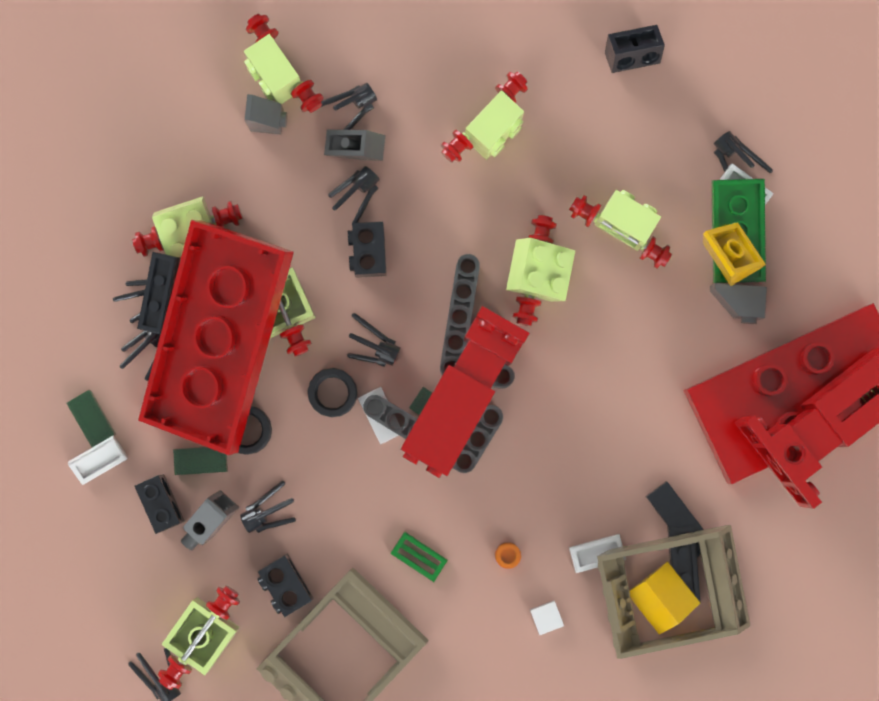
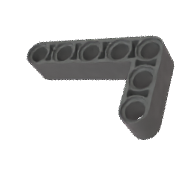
(466, 306)
(474, 452)

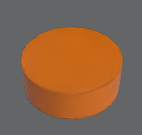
(508, 555)

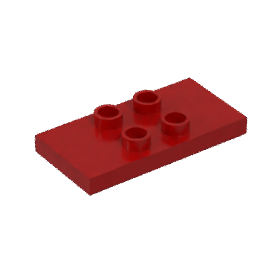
(215, 336)
(776, 386)

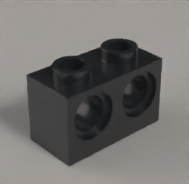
(634, 48)
(373, 249)
(159, 503)
(291, 582)

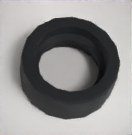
(313, 395)
(265, 435)

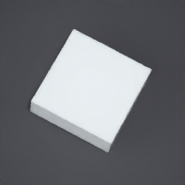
(546, 617)

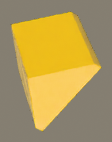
(732, 252)
(664, 598)

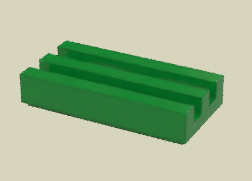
(400, 544)

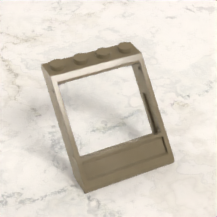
(722, 582)
(369, 611)

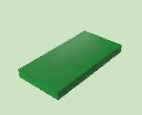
(742, 203)

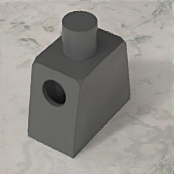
(208, 520)

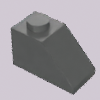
(264, 115)
(355, 144)
(742, 301)

